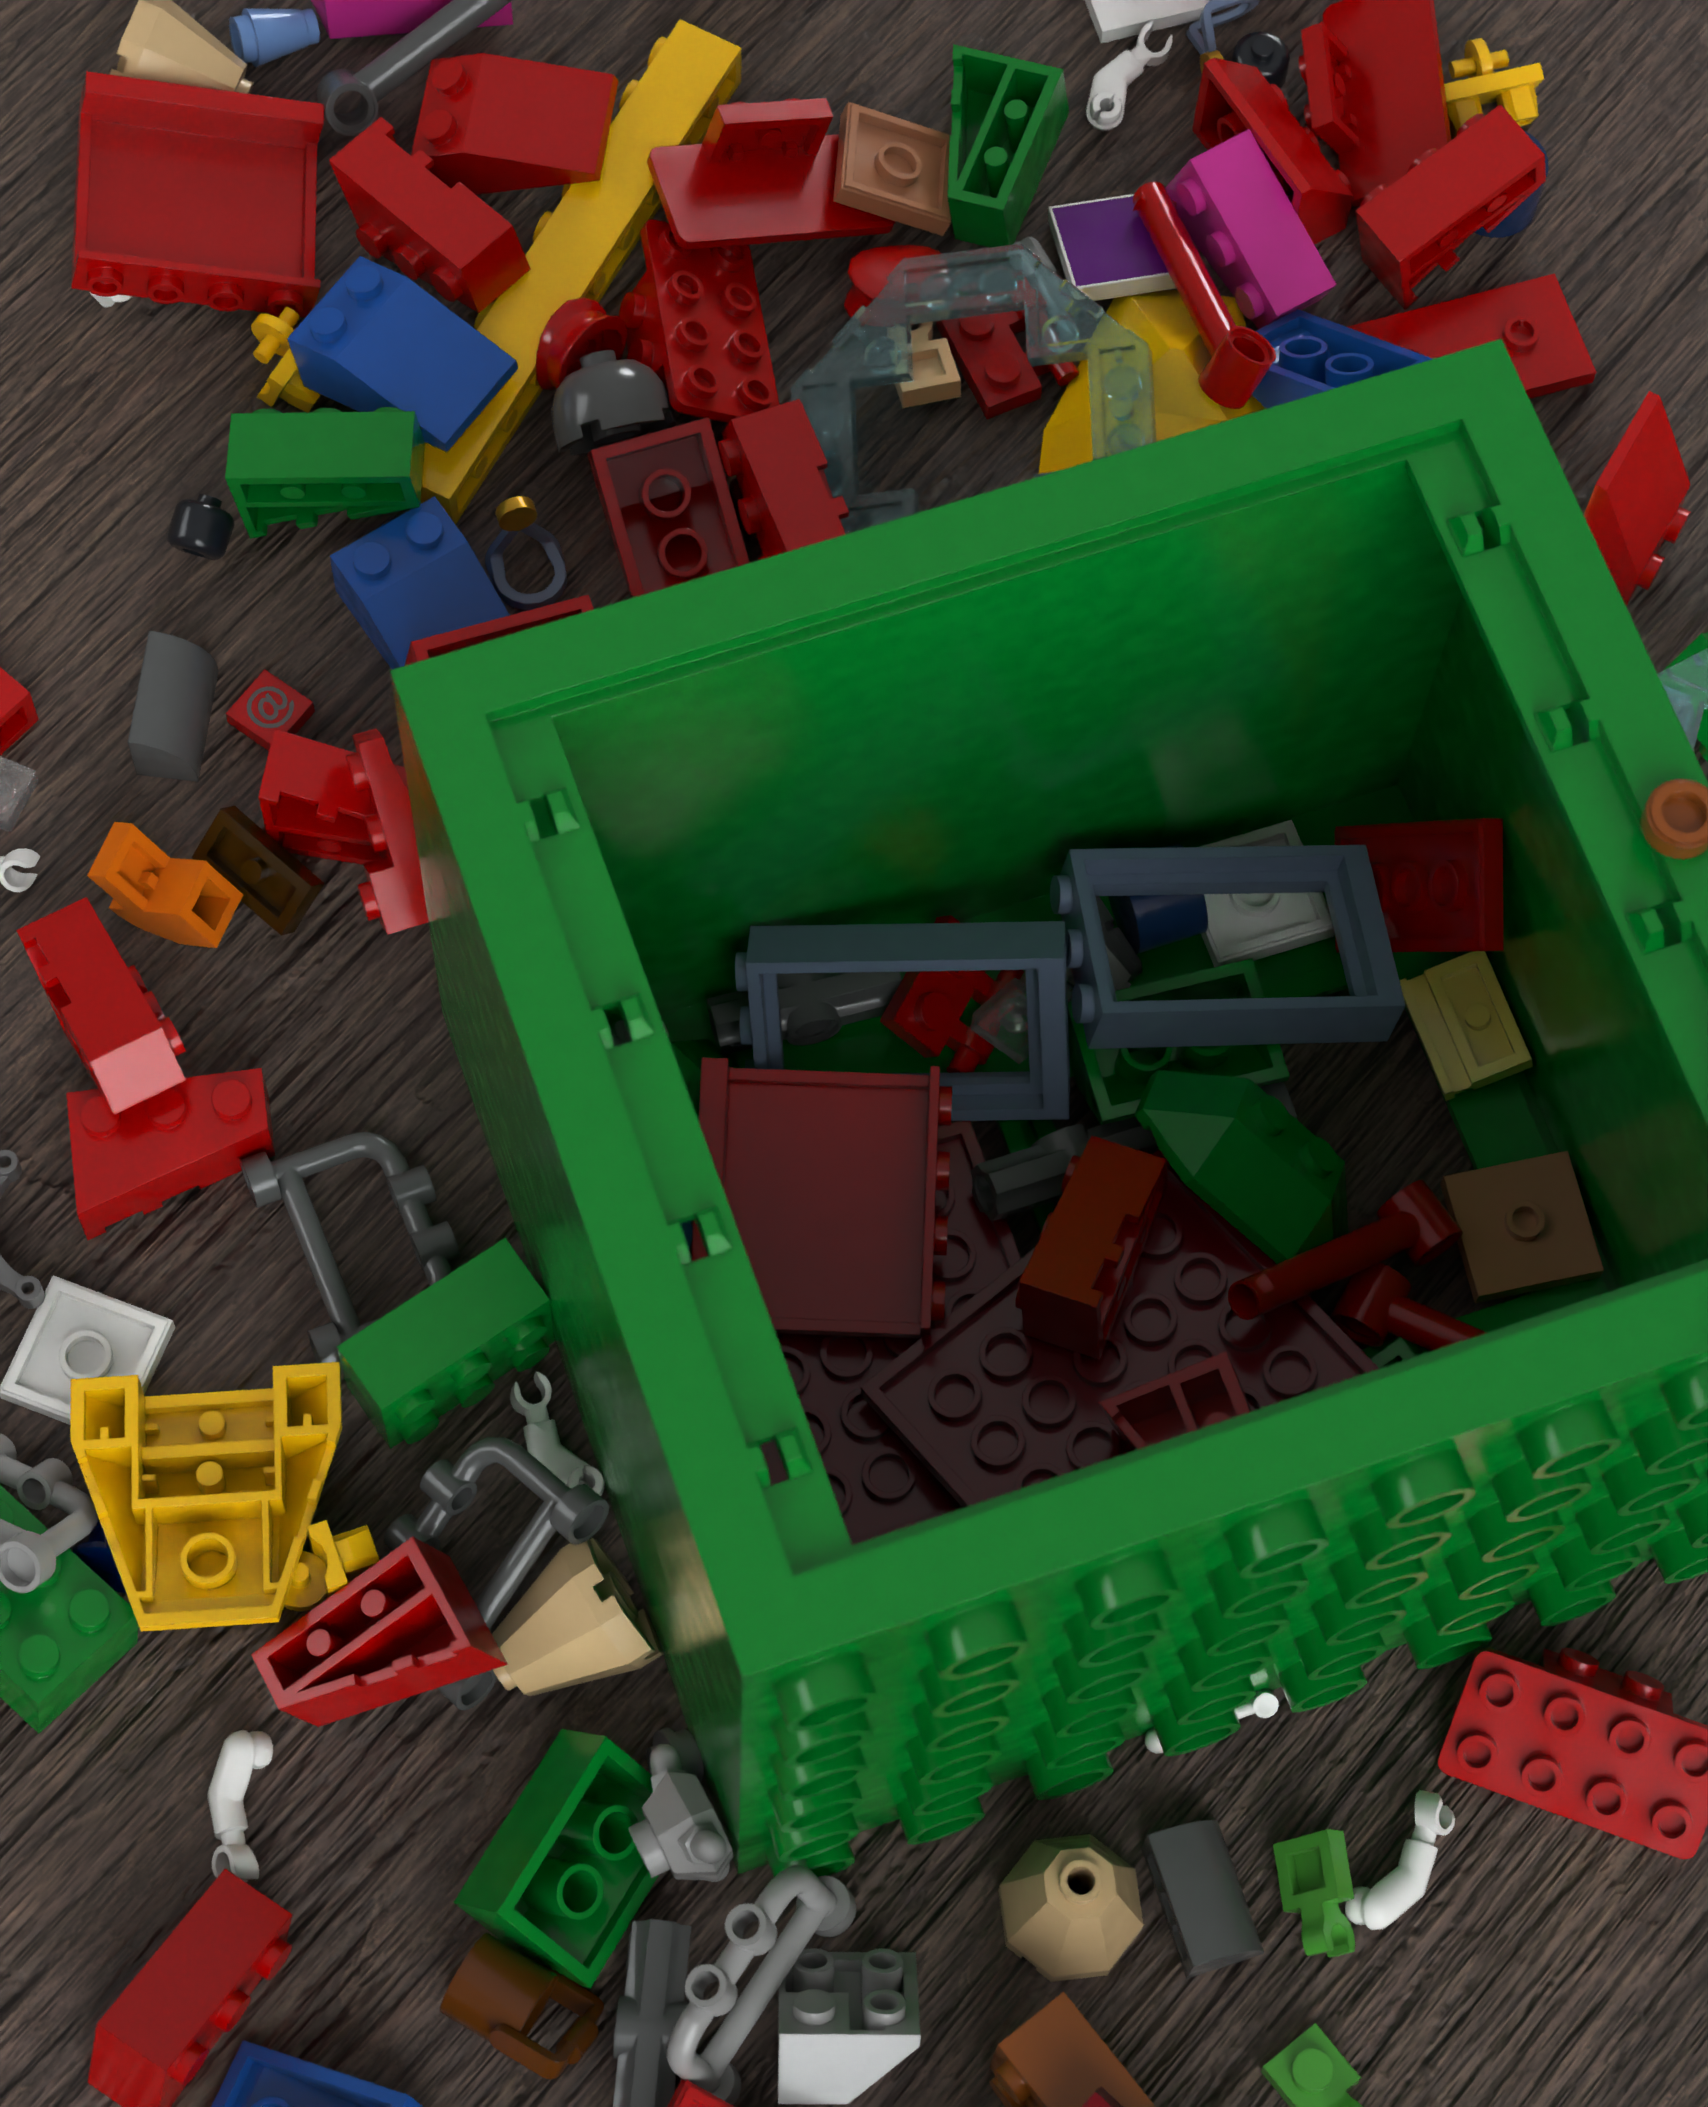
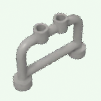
(25, 1555)
(822, 1908)

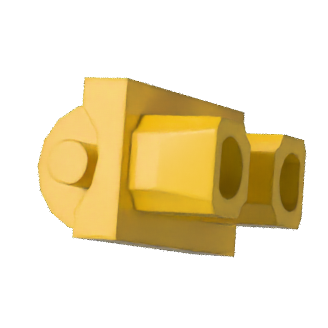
(1510, 87)
(285, 378)
(329, 1565)

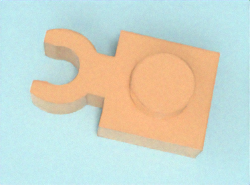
(933, 370)

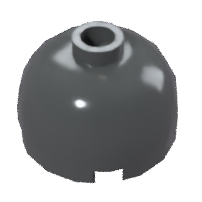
(608, 403)

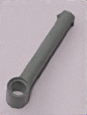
(400, 62)

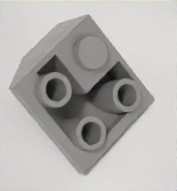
(844, 2023)

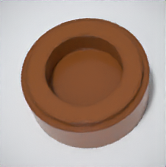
(1677, 819)

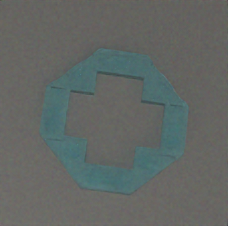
(1059, 329)

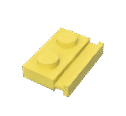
(1465, 1024)

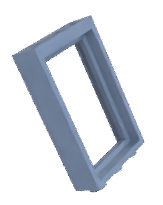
(1356, 917)
(928, 947)

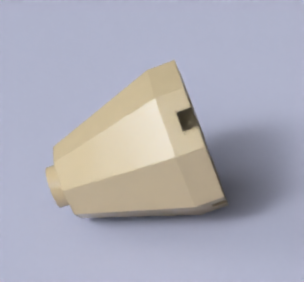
(174, 48)
(574, 1625)
(1068, 1931)

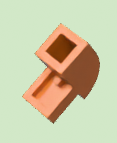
(163, 894)

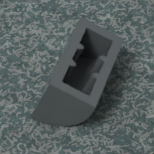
(172, 708)
(1201, 1897)

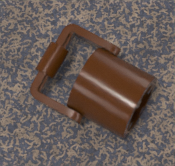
(502, 1998)

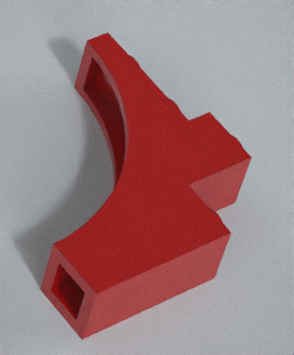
(394, 882)

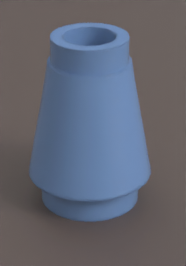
(272, 33)

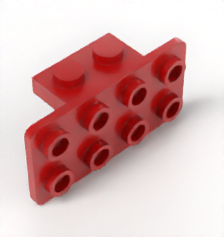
(1375, 87)
(758, 179)
(700, 327)
(1583, 1746)

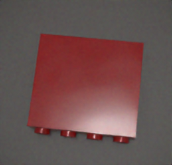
(196, 195)
(833, 1193)

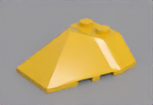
(1176, 363)
(207, 1489)

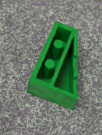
(1000, 141)
(323, 464)

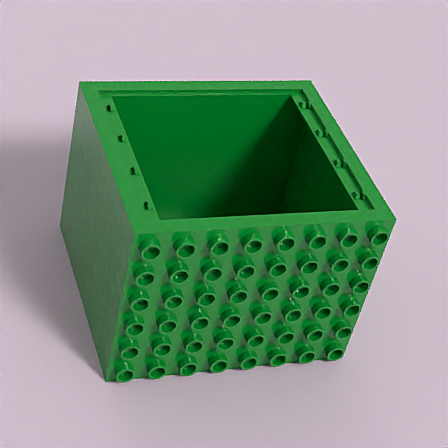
(916, 723)

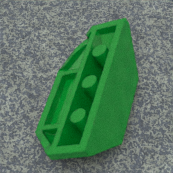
(1248, 1159)

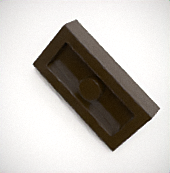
(260, 868)

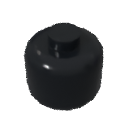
(1266, 53)
(201, 527)

